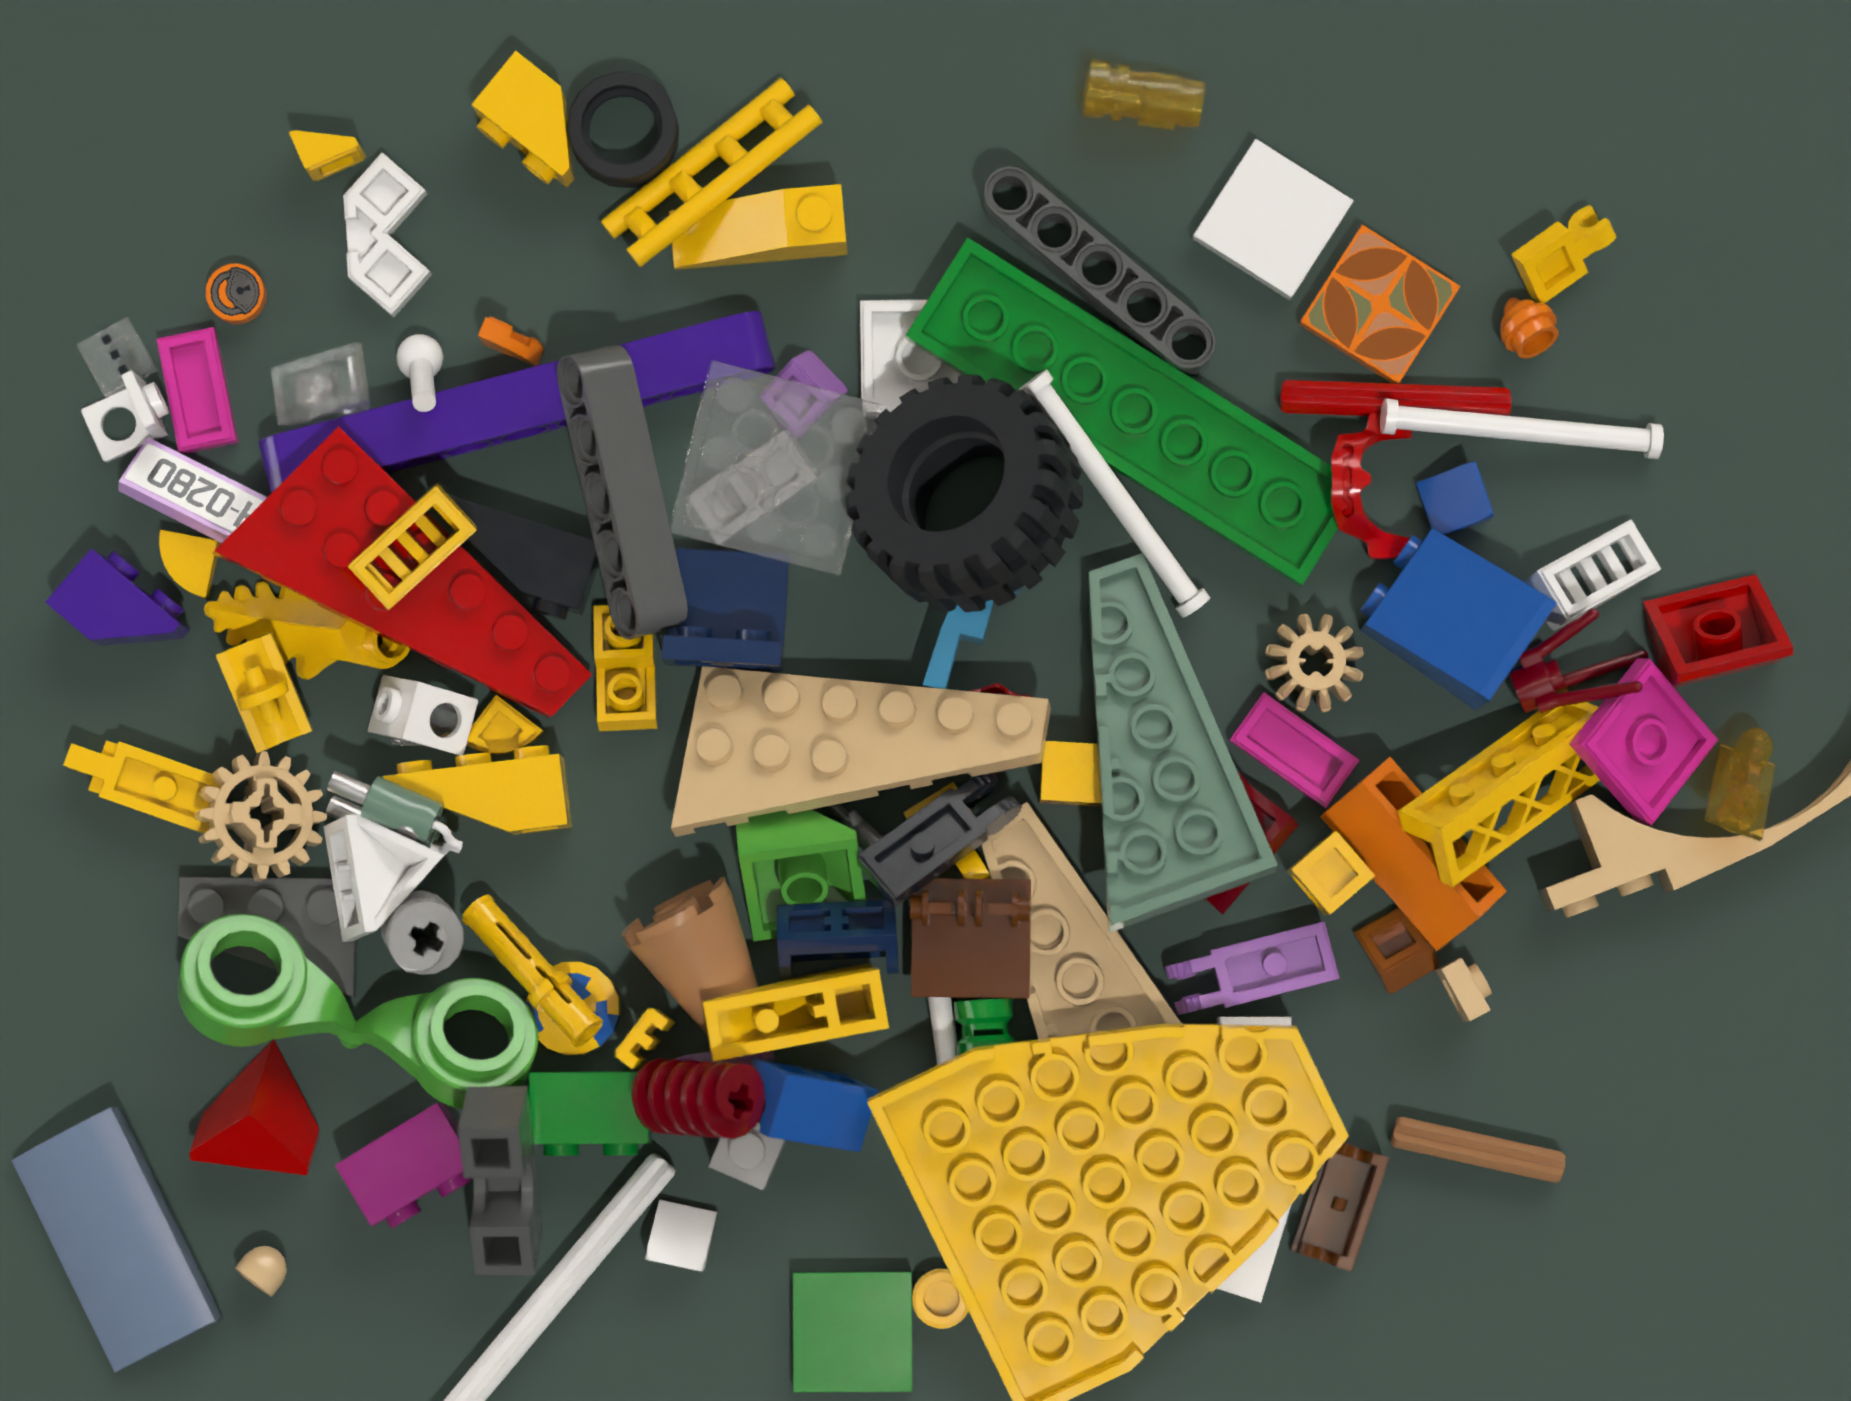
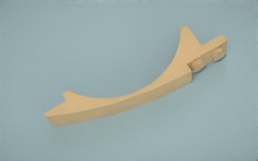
(1628, 851)

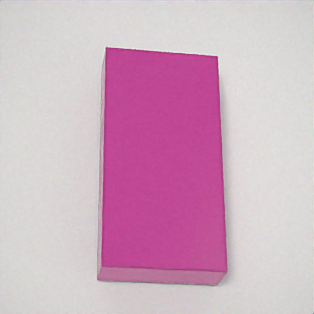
(197, 390)
(1294, 750)

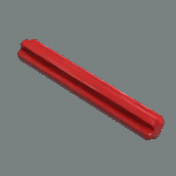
(1367, 398)

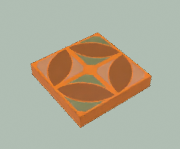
(1379, 305)

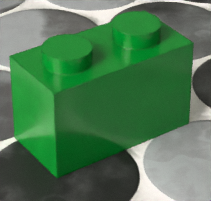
(585, 1110)

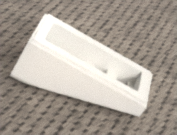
(1561, 585)

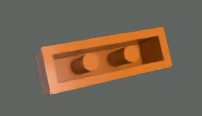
(1405, 863)

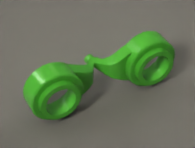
(311, 1003)

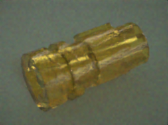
(1150, 97)

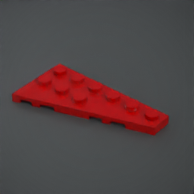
(453, 616)

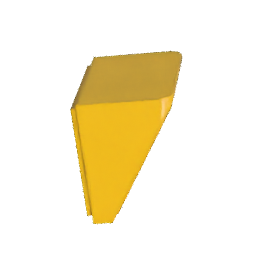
(326, 153)

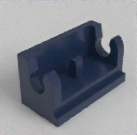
(836, 933)

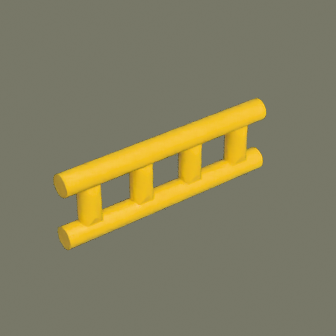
(699, 200)

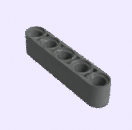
(1087, 245)
(622, 491)

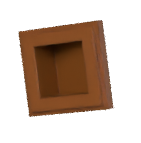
(1396, 950)

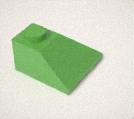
(795, 862)

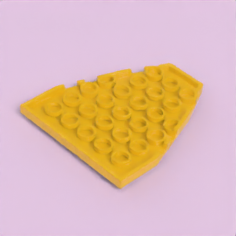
(1105, 1182)

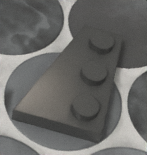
(298, 904)

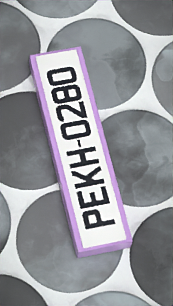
(188, 491)

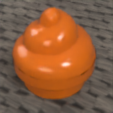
(1528, 327)

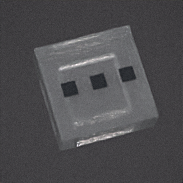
(115, 353)

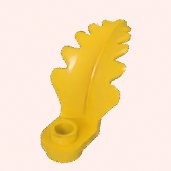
(300, 630)

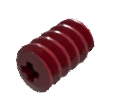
(698, 1098)

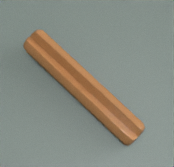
(1478, 1149)

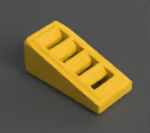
(449, 510)

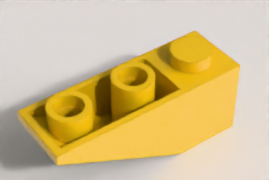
(507, 794)

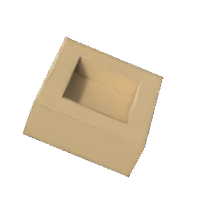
(1465, 988)

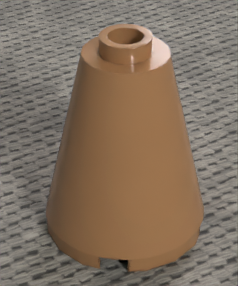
(695, 947)

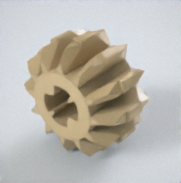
(1315, 683)

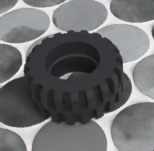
(919, 448)

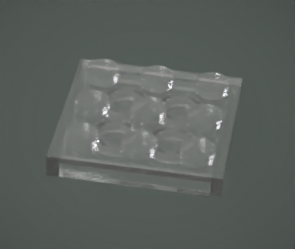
(772, 467)

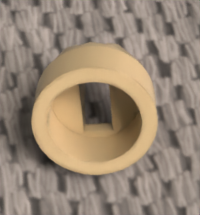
(263, 1268)

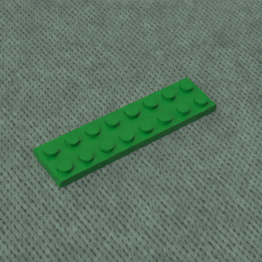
(1135, 410)

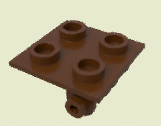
(971, 938)

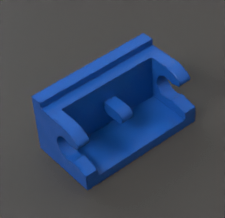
(813, 1105)

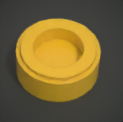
(938, 1299)

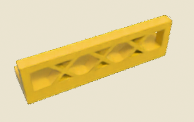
(1502, 772)

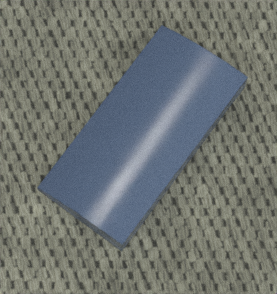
(116, 1238)

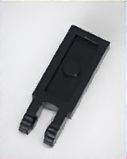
(935, 839)

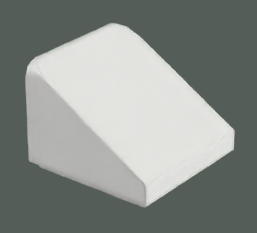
(681, 1235)

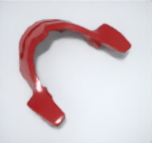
(1347, 486)

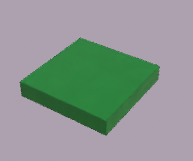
(852, 1331)

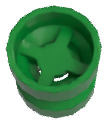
(983, 1015)

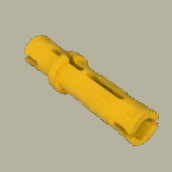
(548, 988)

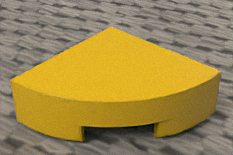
(189, 561)
(502, 729)

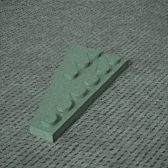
(1167, 783)

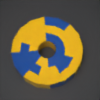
(598, 993)

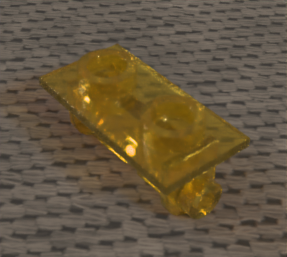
(1742, 785)

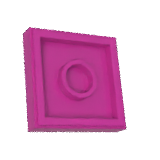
(1644, 743)

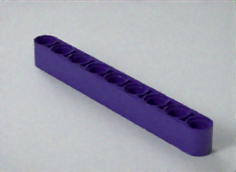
(522, 401)

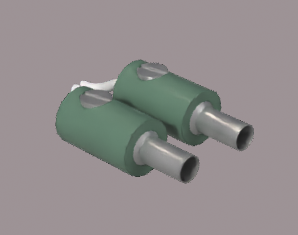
(394, 809)

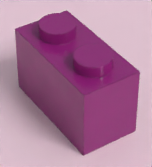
(406, 1167)

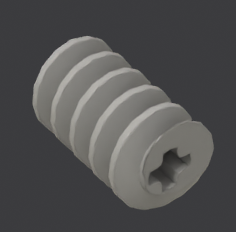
(424, 954)

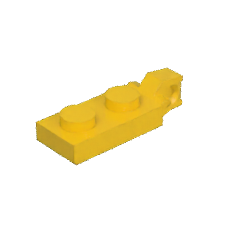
(144, 782)

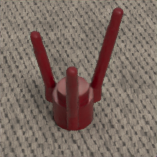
(1545, 687)

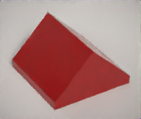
(1715, 631)

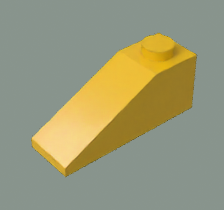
(766, 229)
(796, 1012)

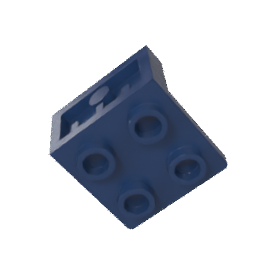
(732, 611)

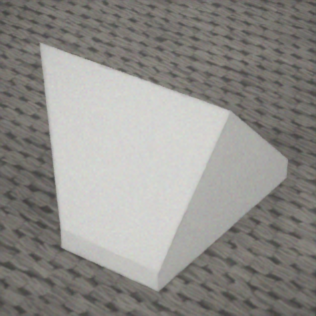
(372, 872)

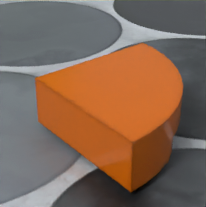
(501, 338)

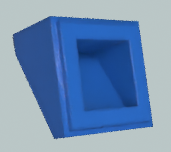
(1455, 499)

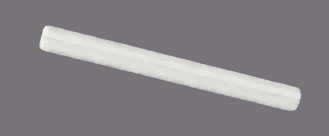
(564, 1280)

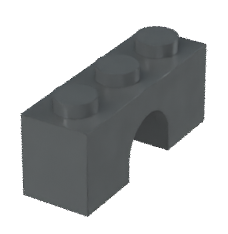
(501, 1161)

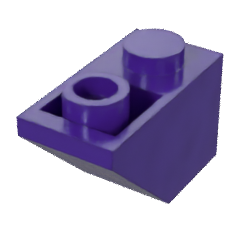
(111, 607)

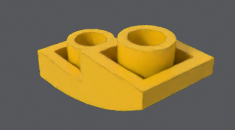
(623, 677)

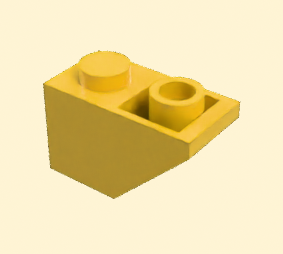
(531, 114)

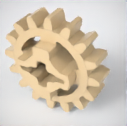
(259, 842)

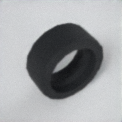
(623, 85)

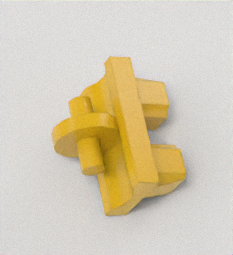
(264, 692)

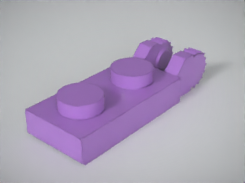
(1261, 968)

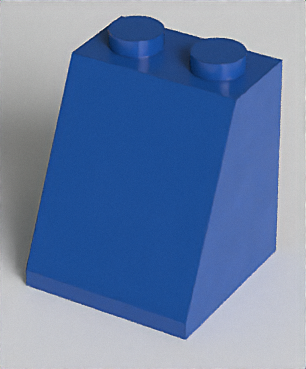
(1455, 617)

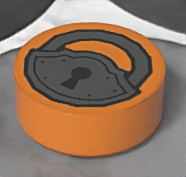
(236, 293)

